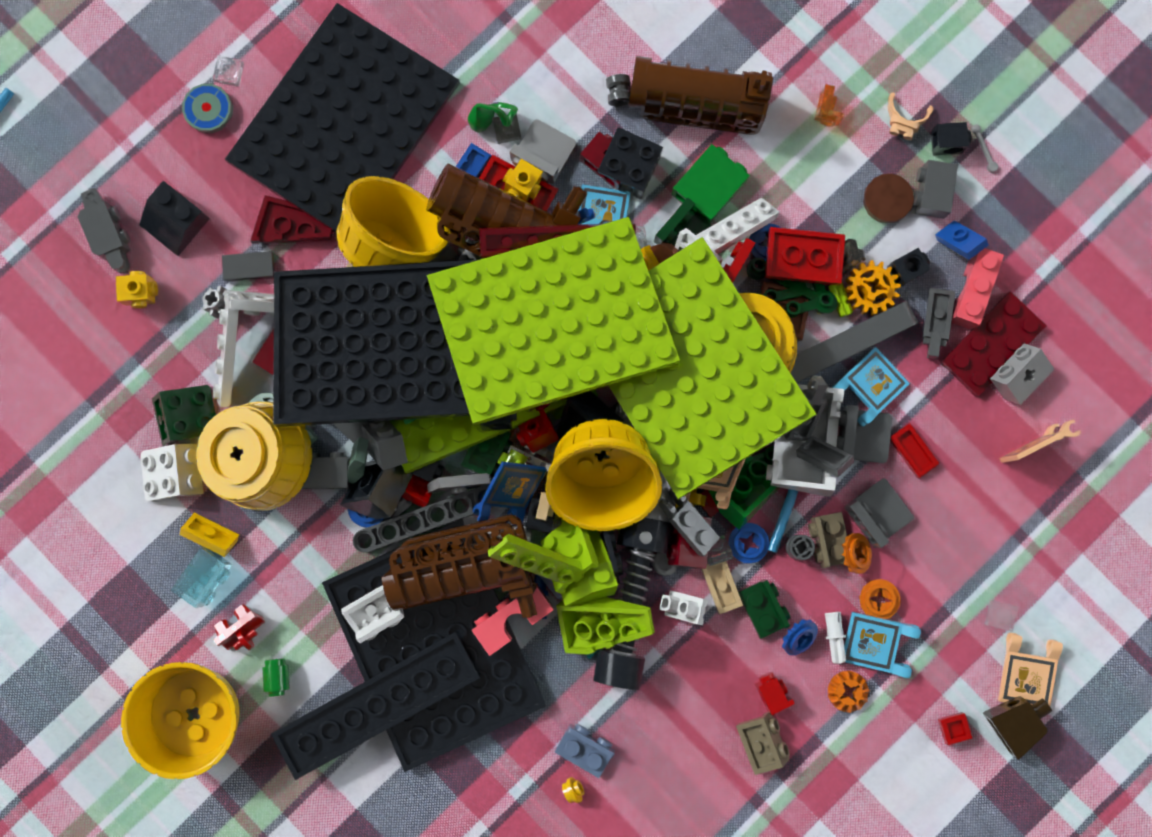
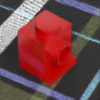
(537, 432)
(773, 693)

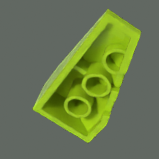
(597, 581)
(602, 624)

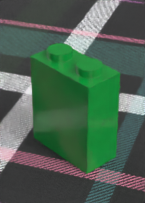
(711, 182)

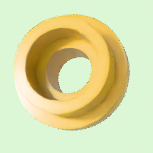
(573, 790)

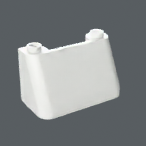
(795, 473)

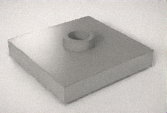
(458, 484)

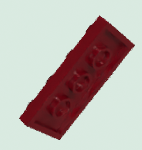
(992, 343)

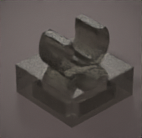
(506, 134)
(852, 255)

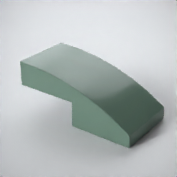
(357, 460)

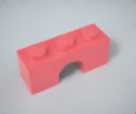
(973, 300)
(492, 630)

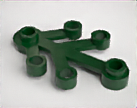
(794, 290)

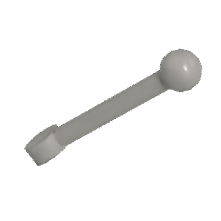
(992, 166)

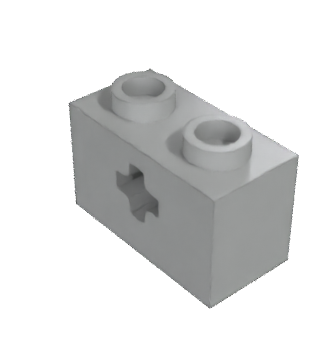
(1022, 373)

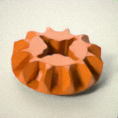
(857, 545)
(887, 591)
(836, 690)

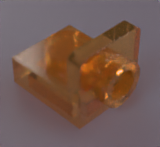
(825, 107)

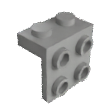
(544, 149)

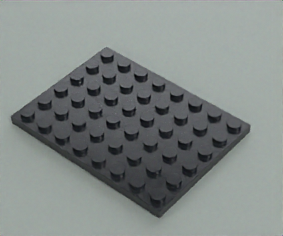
(340, 115)
(361, 346)
(494, 700)

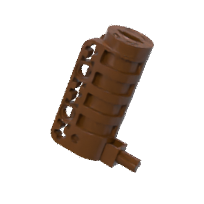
(471, 203)

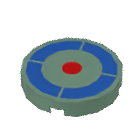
(207, 108)

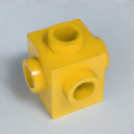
(523, 180)
(136, 289)

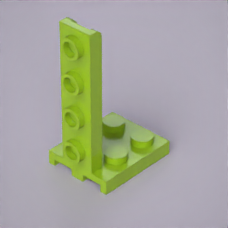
(562, 558)

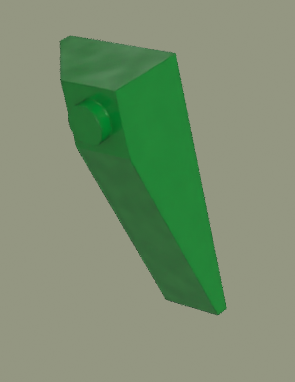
(750, 489)

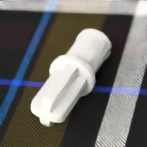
(835, 636)

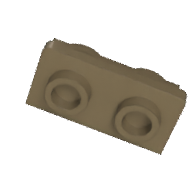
(829, 536)
(763, 743)

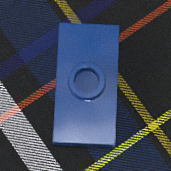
(474, 160)
(961, 239)

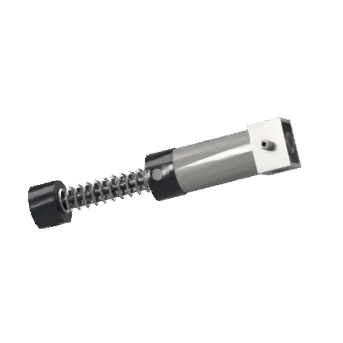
(643, 539)

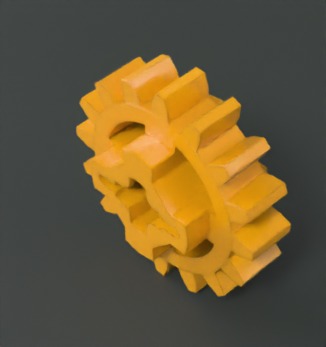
(876, 278)

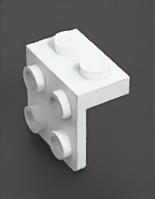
(171, 472)

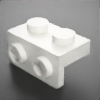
(371, 615)

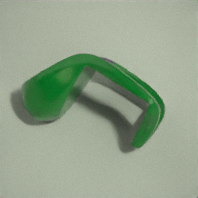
(482, 114)

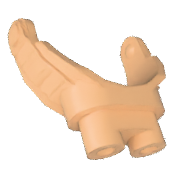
(901, 125)

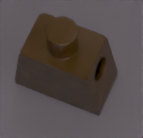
(1019, 724)

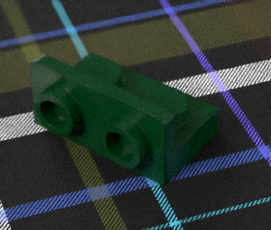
(485, 455)
(764, 608)

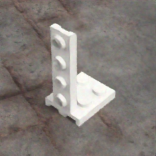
(732, 228)
(252, 304)

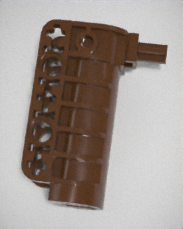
(701, 96)
(457, 570)

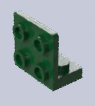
(682, 218)
(183, 413)

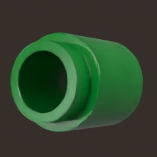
(275, 677)

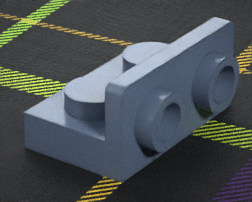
(585, 750)

